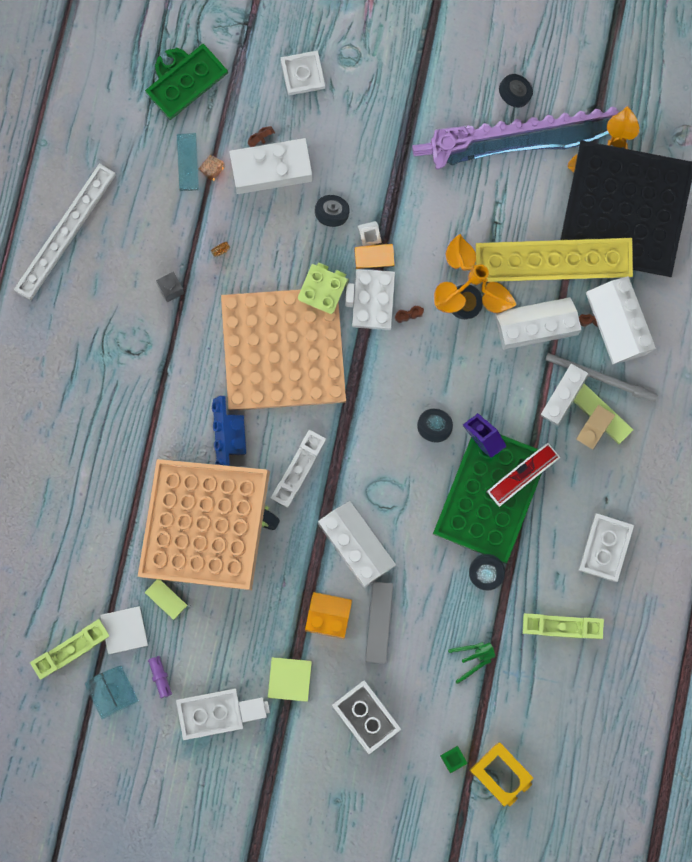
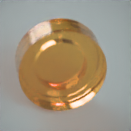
(220, 249)

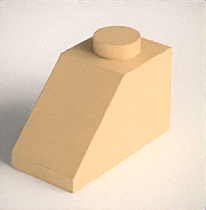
(595, 427)

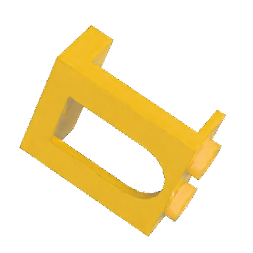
(524, 777)

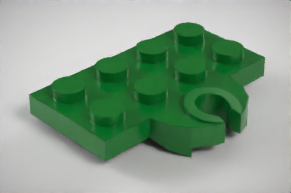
(184, 79)

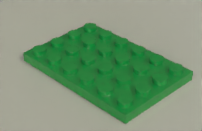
(472, 515)

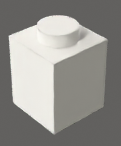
(254, 709)

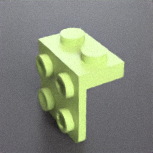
(323, 288)

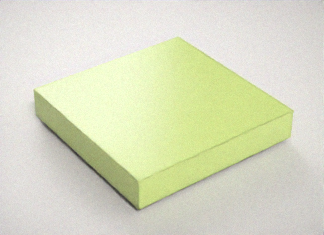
(289, 679)

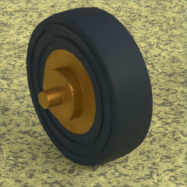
(472, 305)

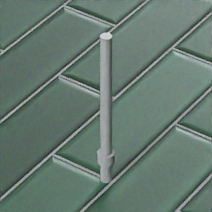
(636, 391)

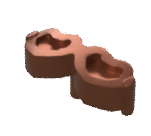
(257, 137)
(415, 311)
(586, 320)

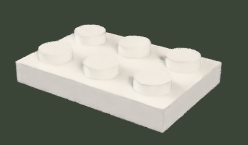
(373, 299)
(606, 547)
(209, 714)

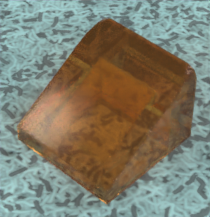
(212, 167)

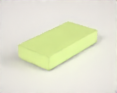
(166, 599)

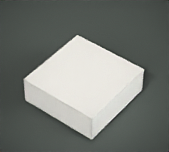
(349, 295)

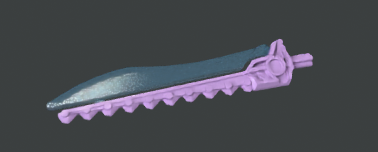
(457, 139)

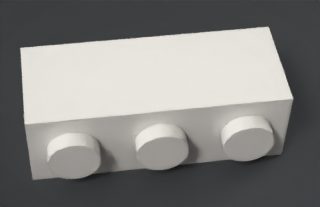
(564, 394)

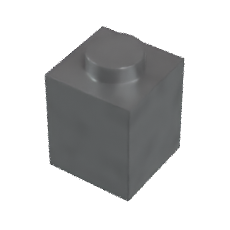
(170, 286)

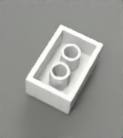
(366, 717)

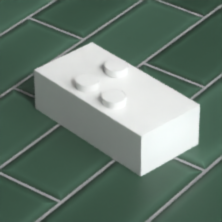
(271, 166)

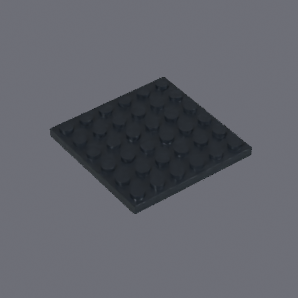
(632, 197)

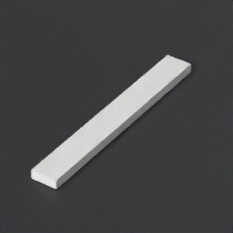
(64, 232)

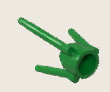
(484, 652)

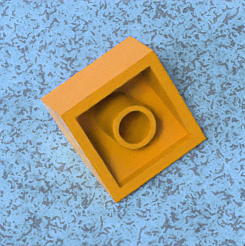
(328, 615)

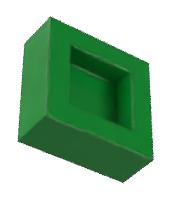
(453, 759)

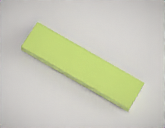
(588, 402)

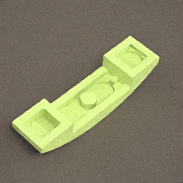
(563, 626)
(70, 649)

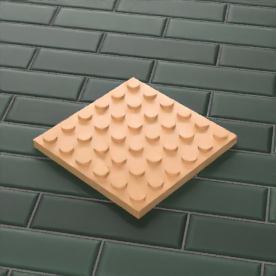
(281, 352)
(204, 524)

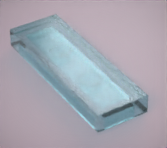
(187, 162)

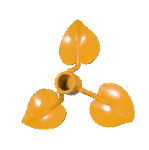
(621, 127)
(448, 297)

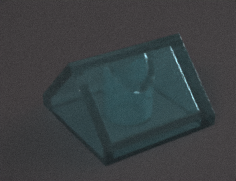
(111, 692)

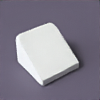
(369, 233)

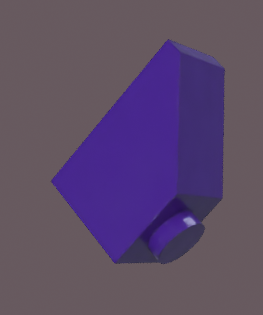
(484, 435)

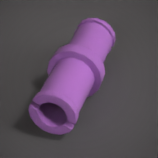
(160, 677)

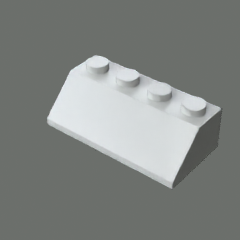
(620, 320)
(538, 323)
(356, 544)

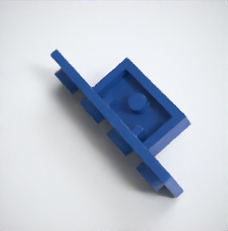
(228, 432)

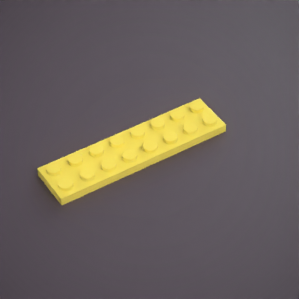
(556, 259)

